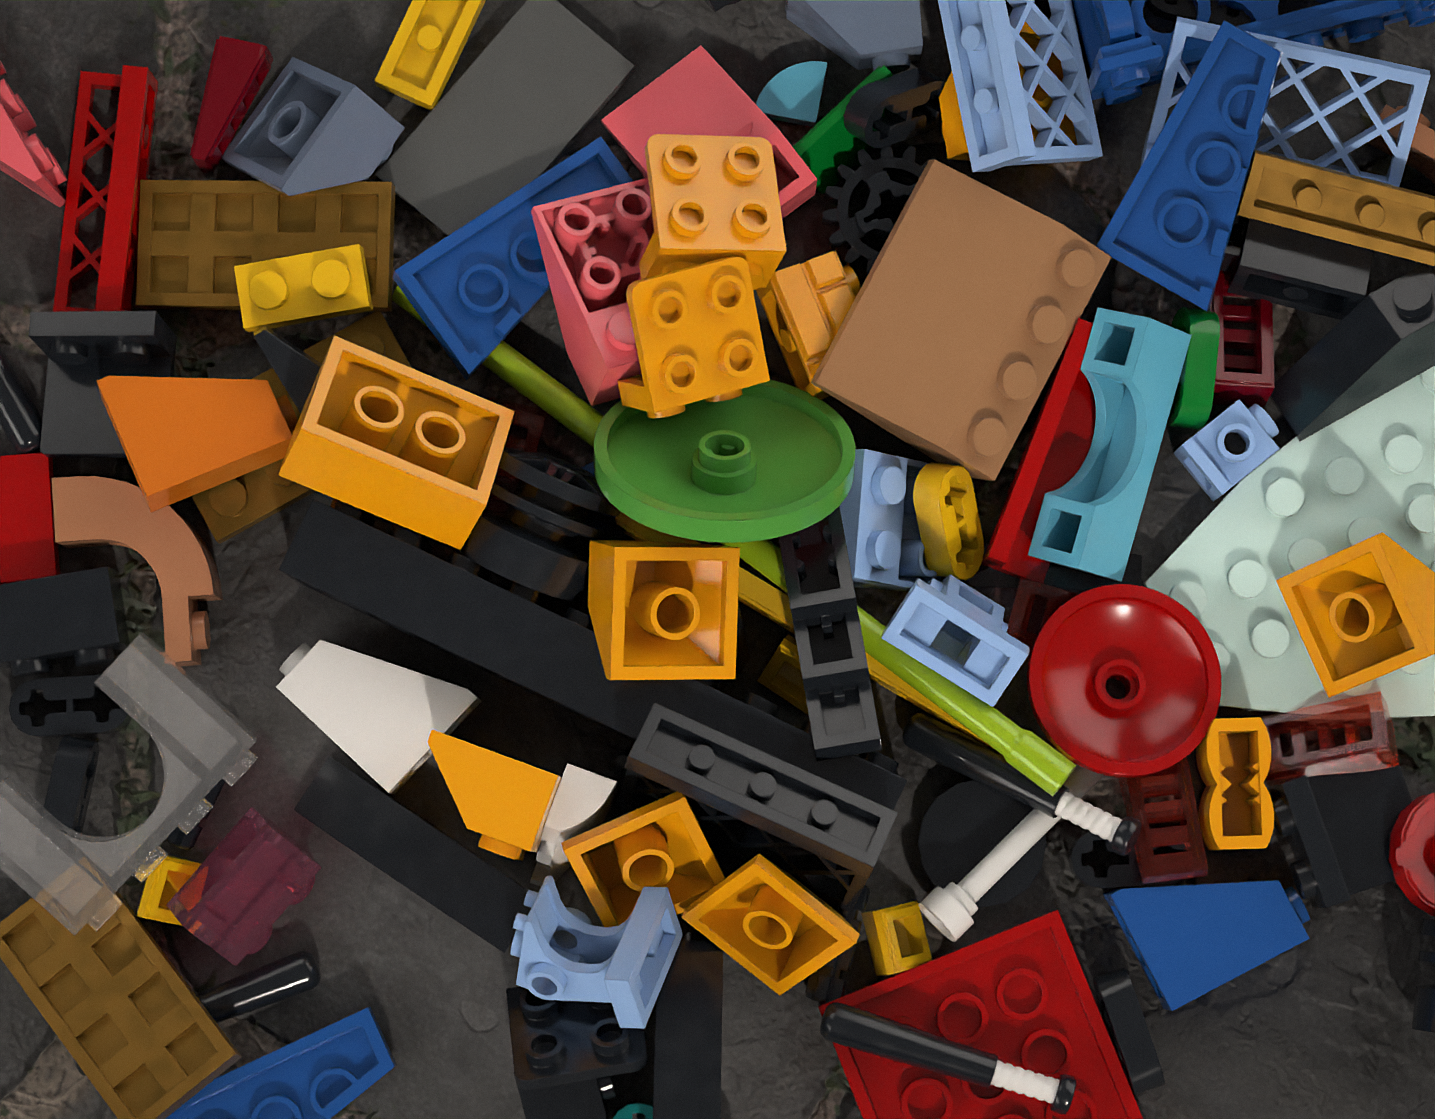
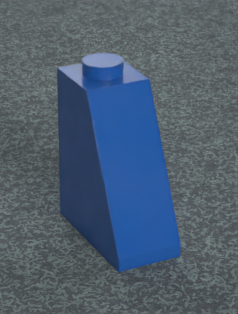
(1206, 933)

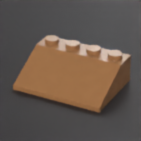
(961, 320)

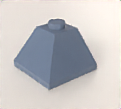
(863, 30)
(312, 133)

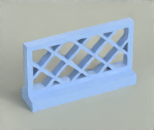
(1316, 58)
(994, 99)

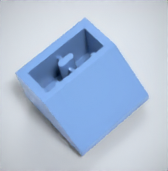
(883, 523)

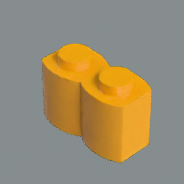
(1235, 804)

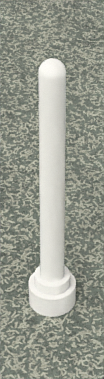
(954, 905)

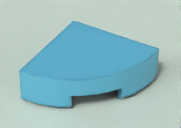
(794, 94)

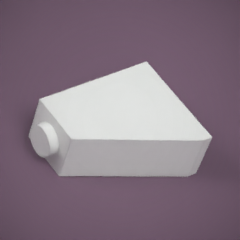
(373, 707)

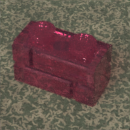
(245, 887)

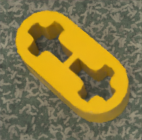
(948, 520)

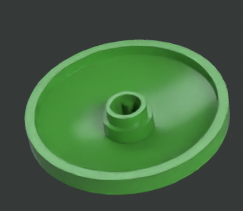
(728, 466)

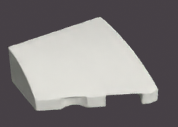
(577, 807)

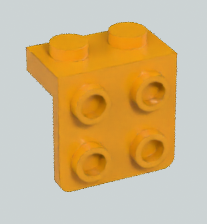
(713, 203)
(694, 337)

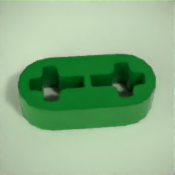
(1197, 379)

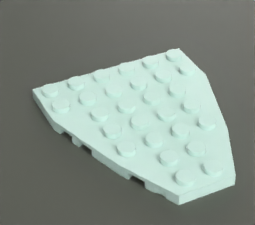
(1295, 509)

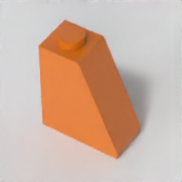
(195, 431)

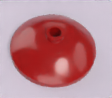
(1156, 654)

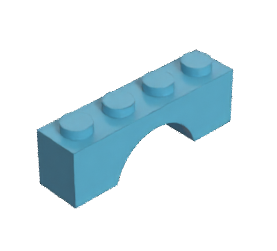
(1133, 378)

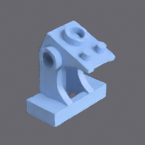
(957, 636)
(576, 961)

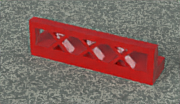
(129, 165)
(1049, 460)

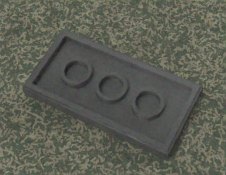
(507, 116)

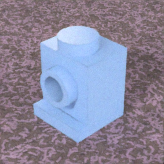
(1209, 460)

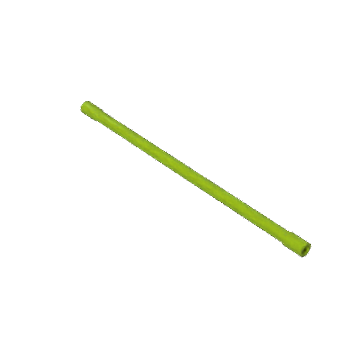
(1018, 746)

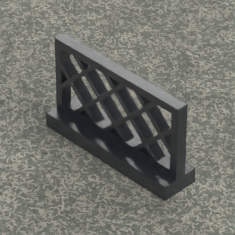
(750, 786)

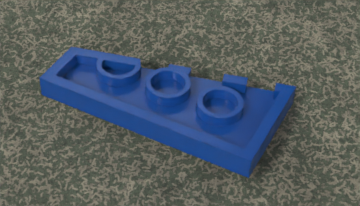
(1192, 181)
(492, 268)
(301, 1079)

